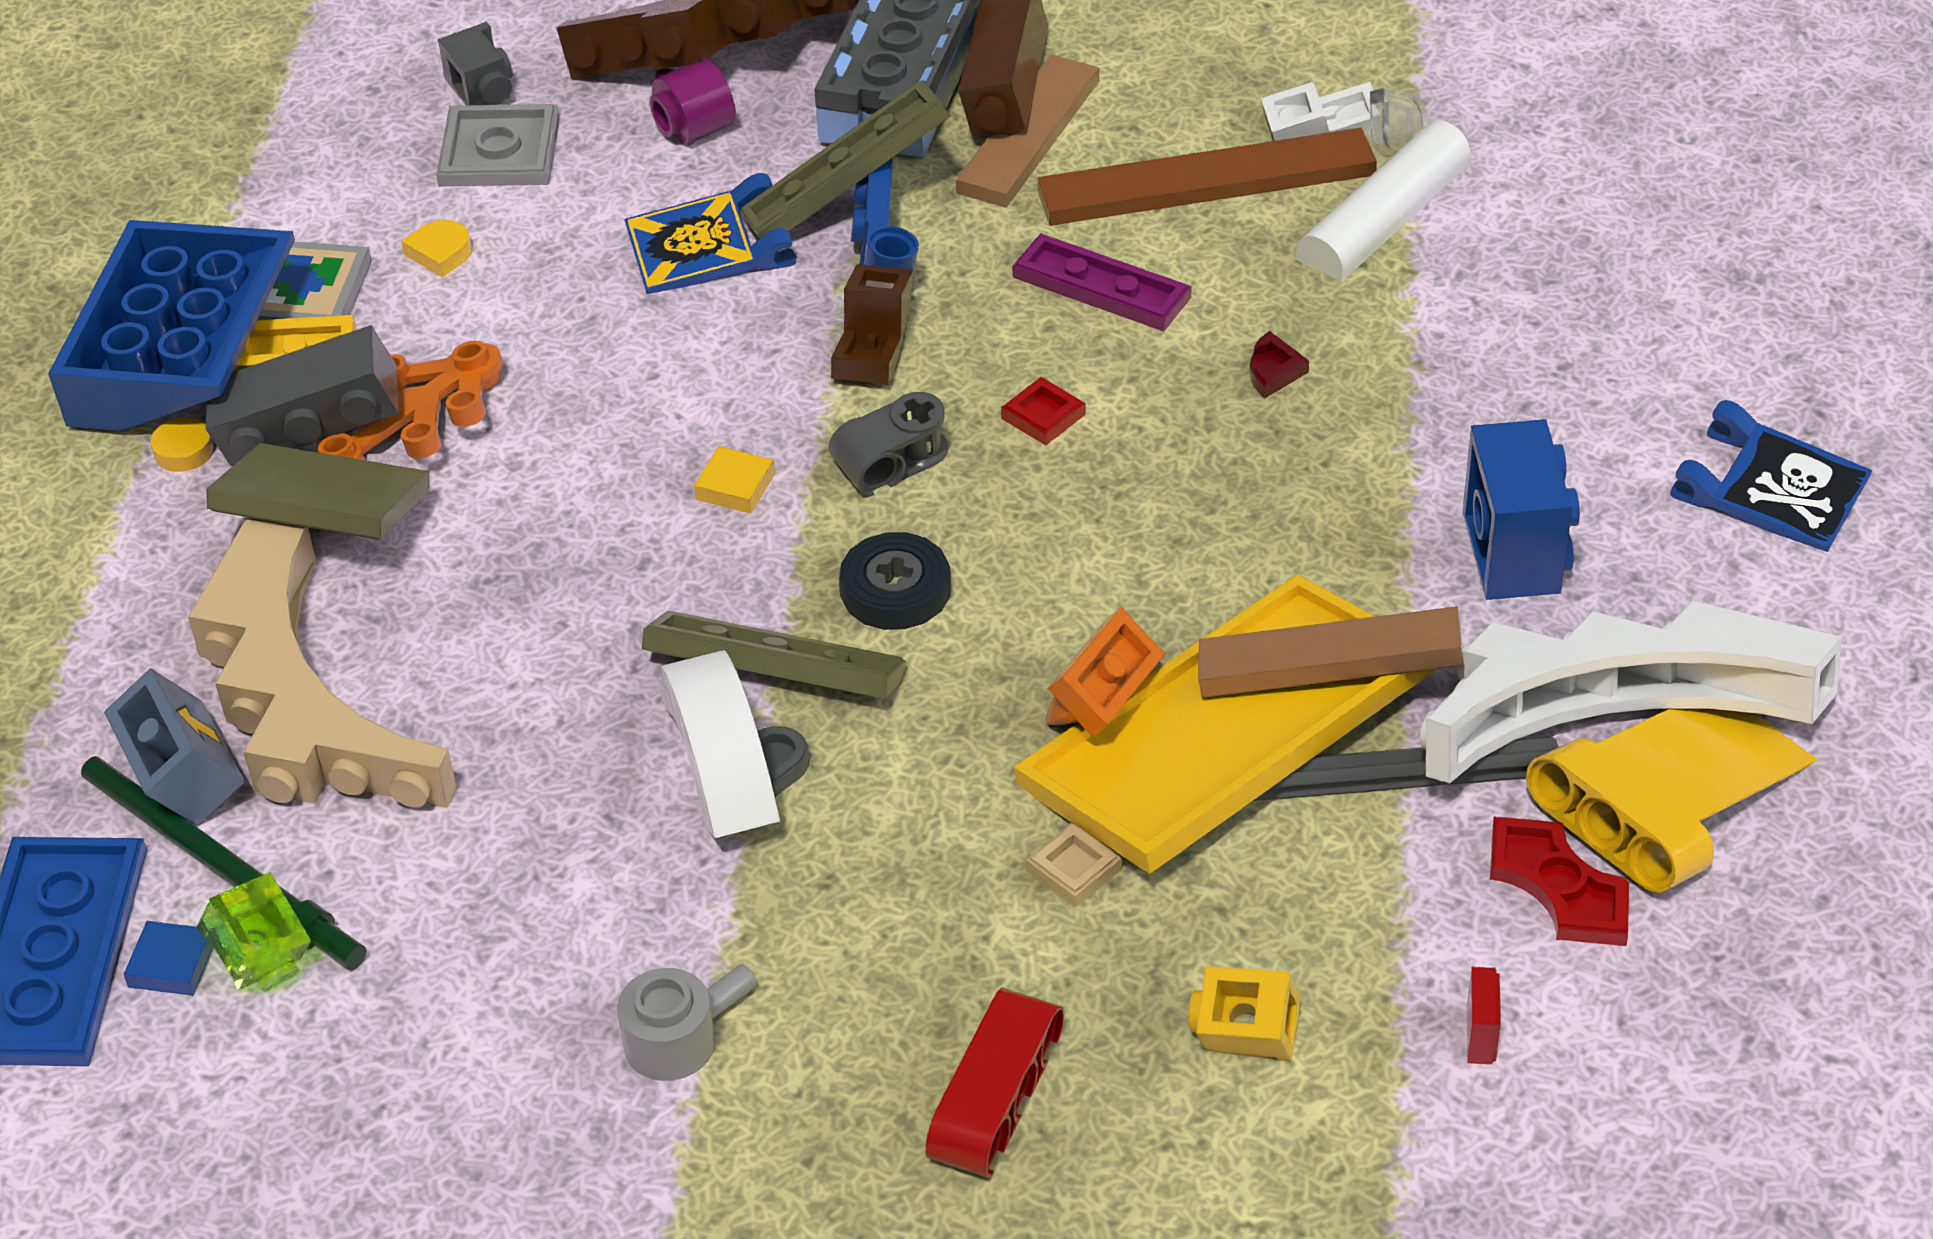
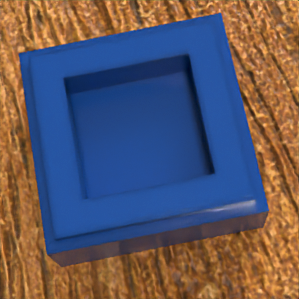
(168, 959)

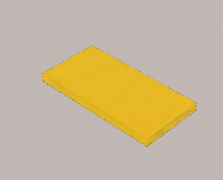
(1189, 761)

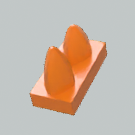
(1103, 674)

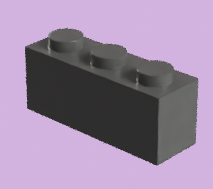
(305, 395)

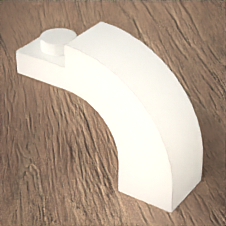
(720, 743)

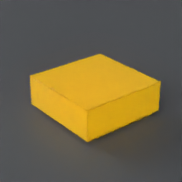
(734, 479)

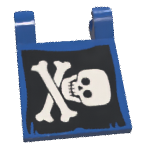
(1774, 481)

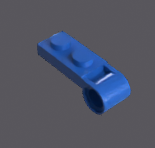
(879, 242)

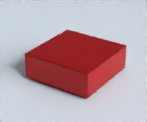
(1043, 411)
(1483, 1015)

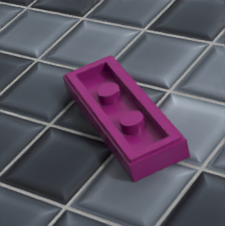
(1102, 282)

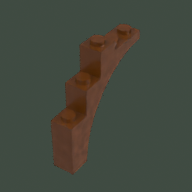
(678, 31)

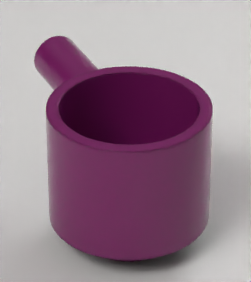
(691, 101)

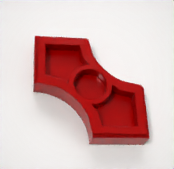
(1579, 898)

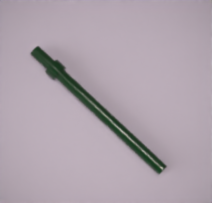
(219, 859)

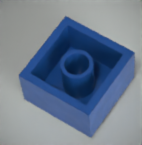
(1519, 509)

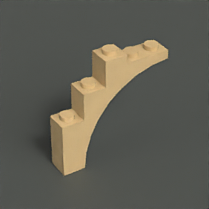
(269, 690)

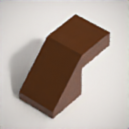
(873, 324)

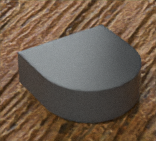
(785, 756)

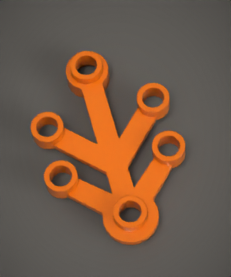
(470, 368)

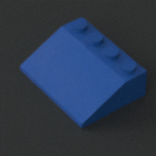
(165, 321)

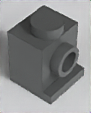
(475, 66)

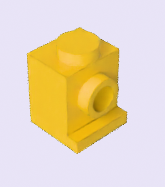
(1239, 991)

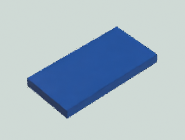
(60, 942)

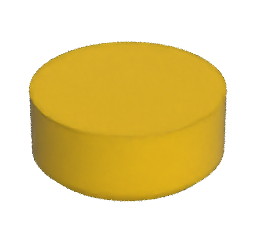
(181, 444)

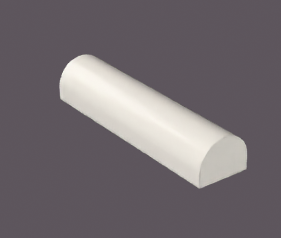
(1385, 201)

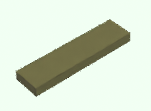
(846, 161)
(776, 654)

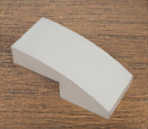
(1302, 112)

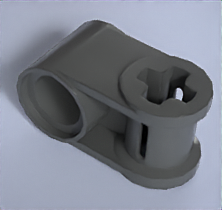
(888, 446)

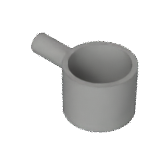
(669, 1019)

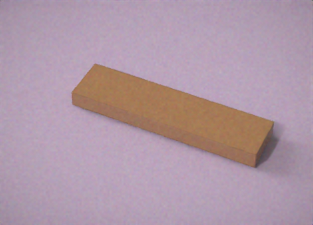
(1011, 157)
(1330, 652)

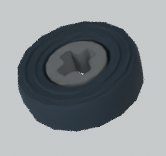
(902, 605)

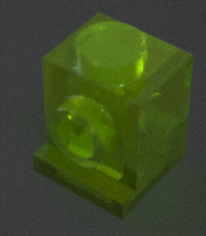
(259, 915)

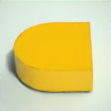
(439, 246)

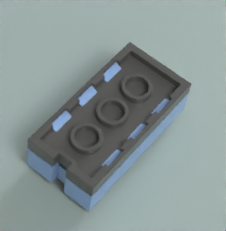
(888, 51)

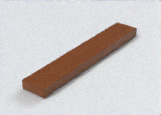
(1206, 176)

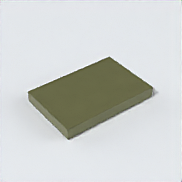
(318, 491)

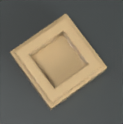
(1074, 864)

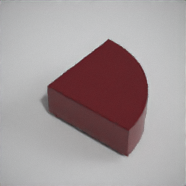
(1275, 365)

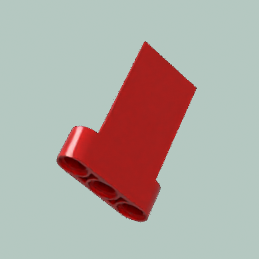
(991, 1080)

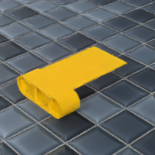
(1653, 783)

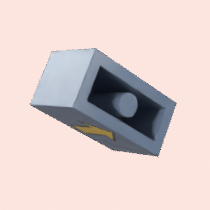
(173, 747)

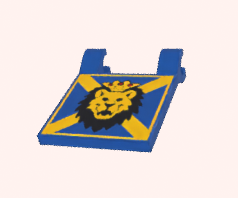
(705, 240)

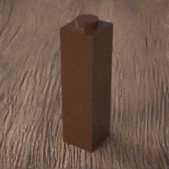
(1002, 65)

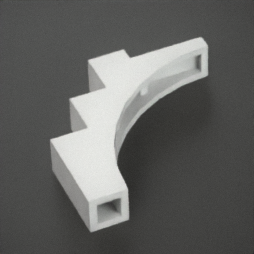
(1608, 664)

